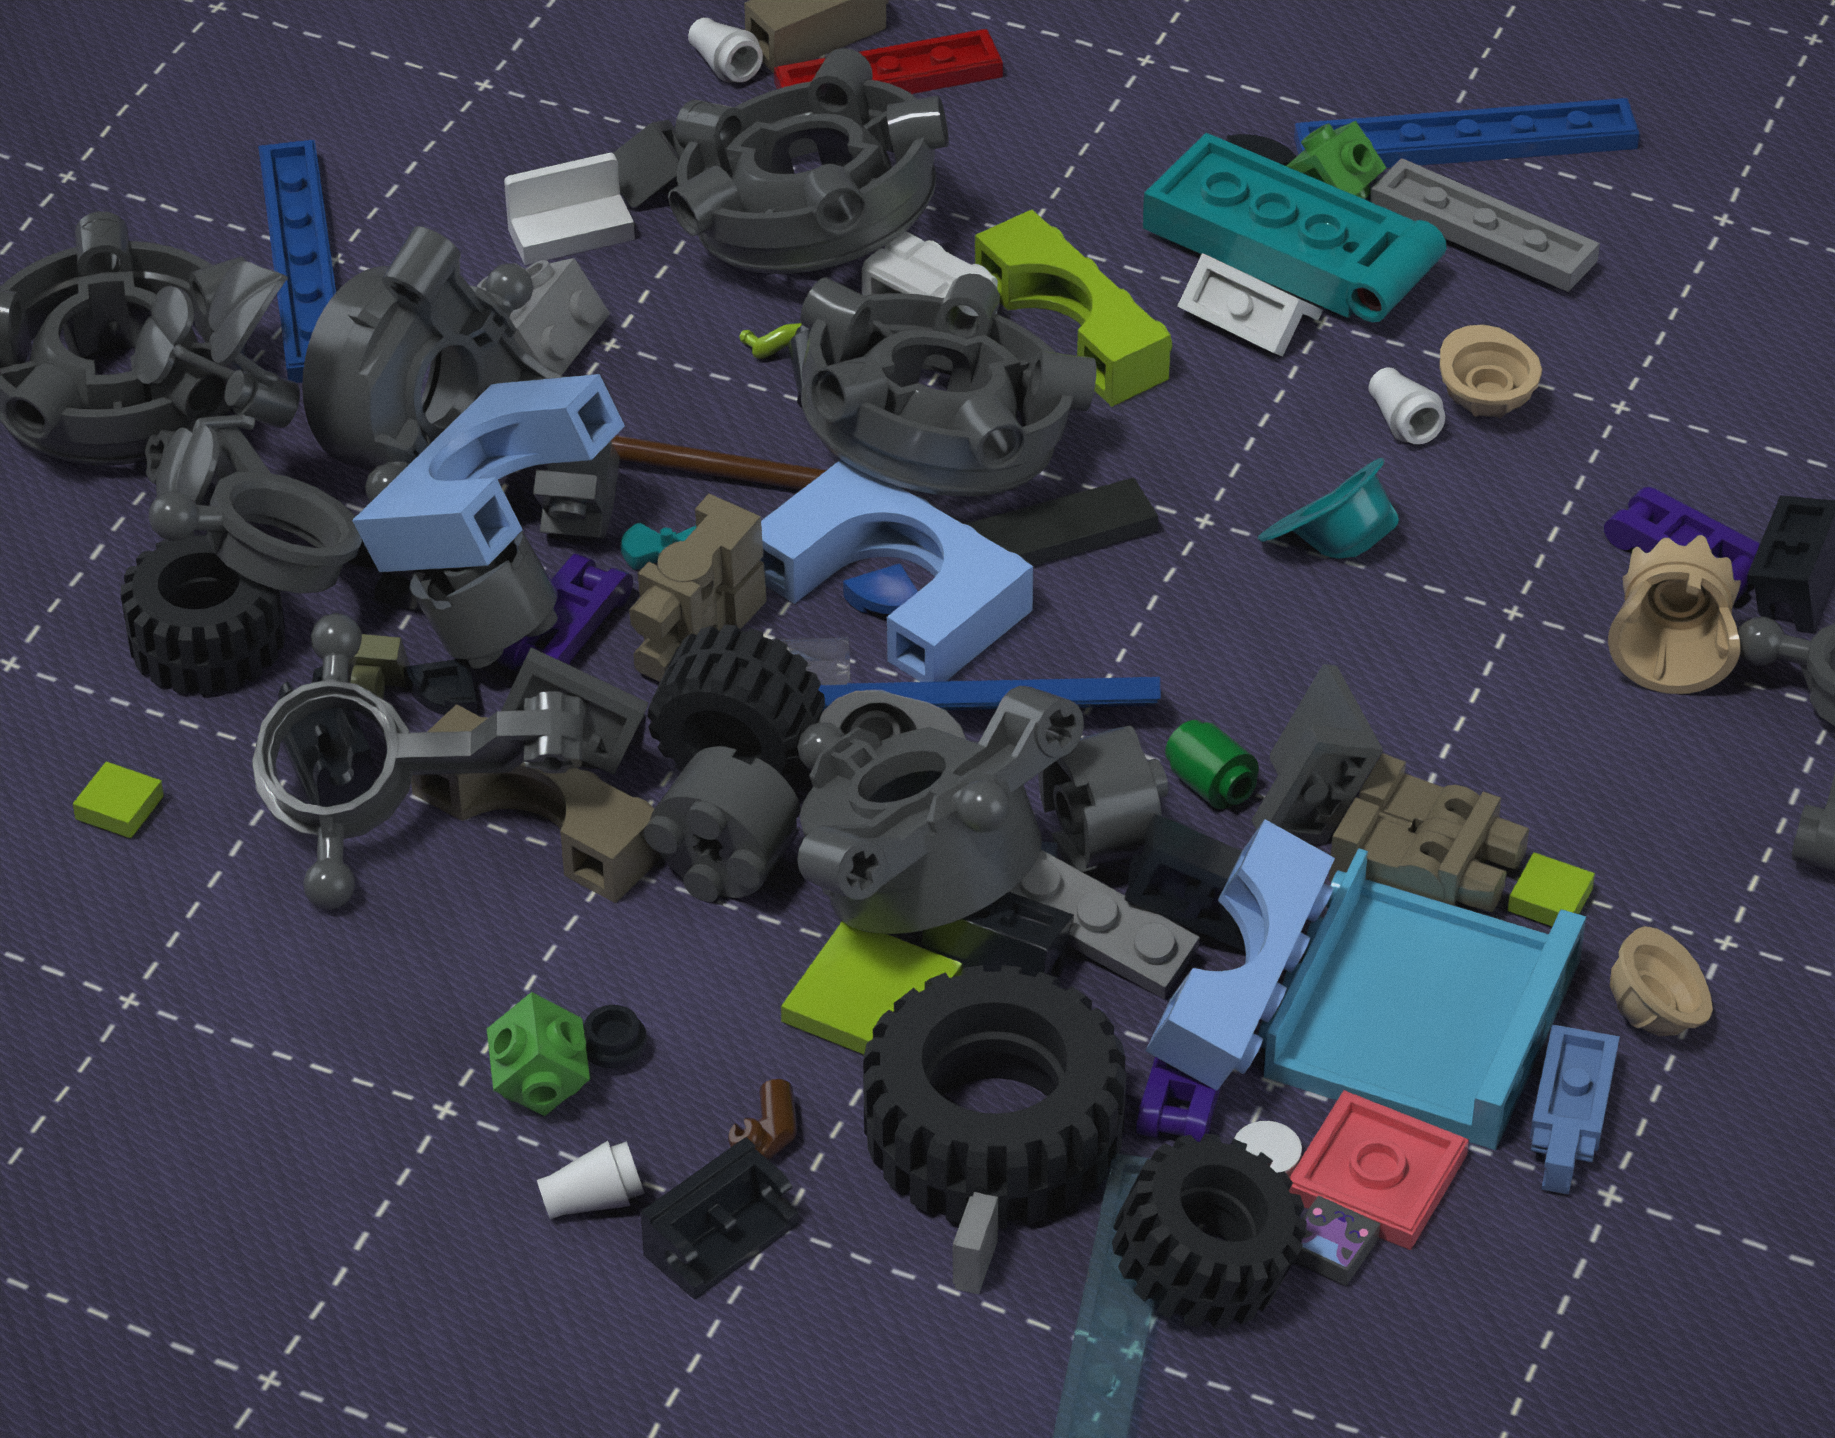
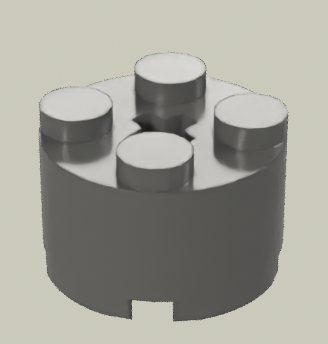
(488, 606)
(1103, 798)
(724, 824)

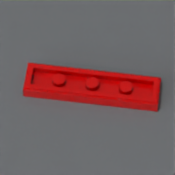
(918, 64)

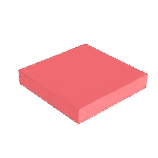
(1380, 1166)

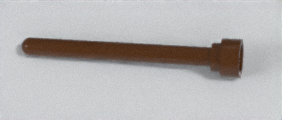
(714, 463)

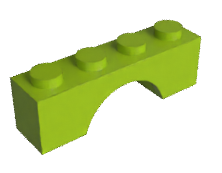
(1048, 273)

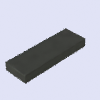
(1073, 523)

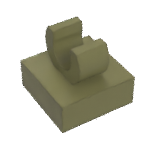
(379, 663)

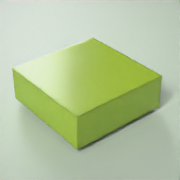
(118, 799)
(1548, 887)

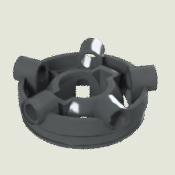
(765, 218)
(102, 301)
(953, 442)

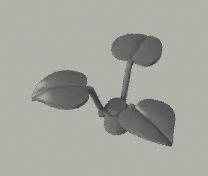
(252, 393)

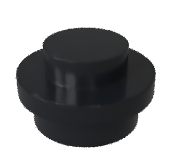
(614, 1036)

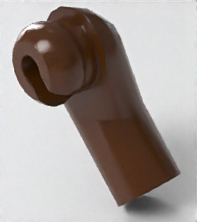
(778, 1120)

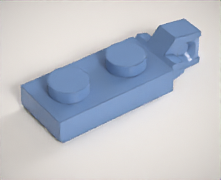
(1572, 1101)

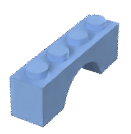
(1215, 1013)

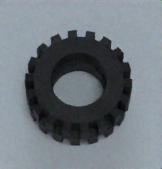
(198, 618)
(735, 694)
(1185, 1266)

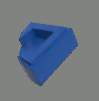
(879, 590)

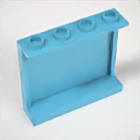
(1420, 1005)

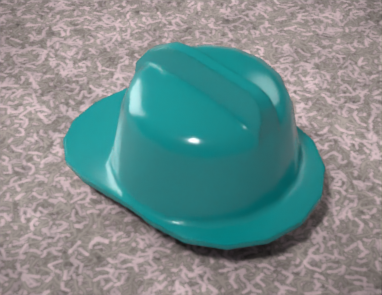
(1345, 519)

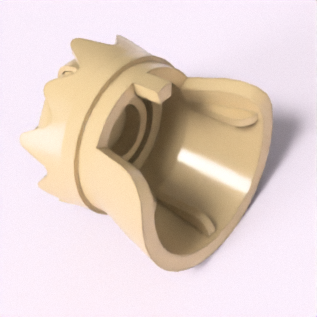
(1676, 618)

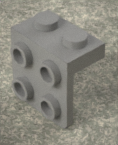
(559, 315)

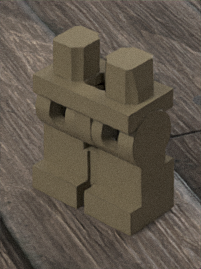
(699, 583)
(1429, 838)

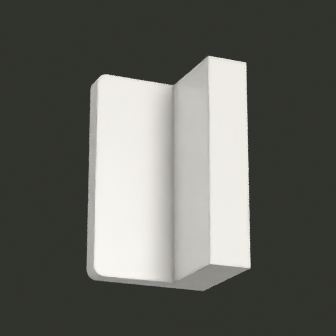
(567, 209)
(1244, 305)

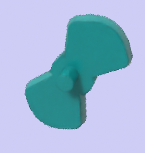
(644, 545)

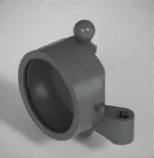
(378, 342)
(925, 819)

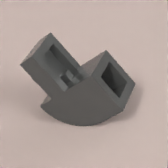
(578, 495)

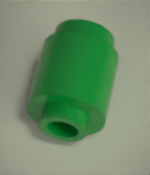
(1212, 763)

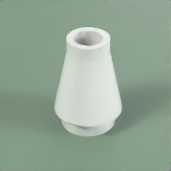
(728, 50)
(1409, 408)
(593, 1182)

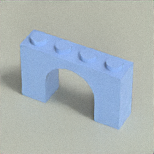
(449, 498)
(856, 517)

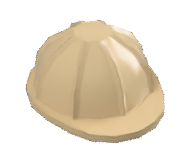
(1488, 370)
(1659, 984)

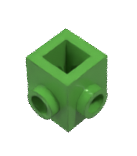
(1341, 158)
(538, 1054)

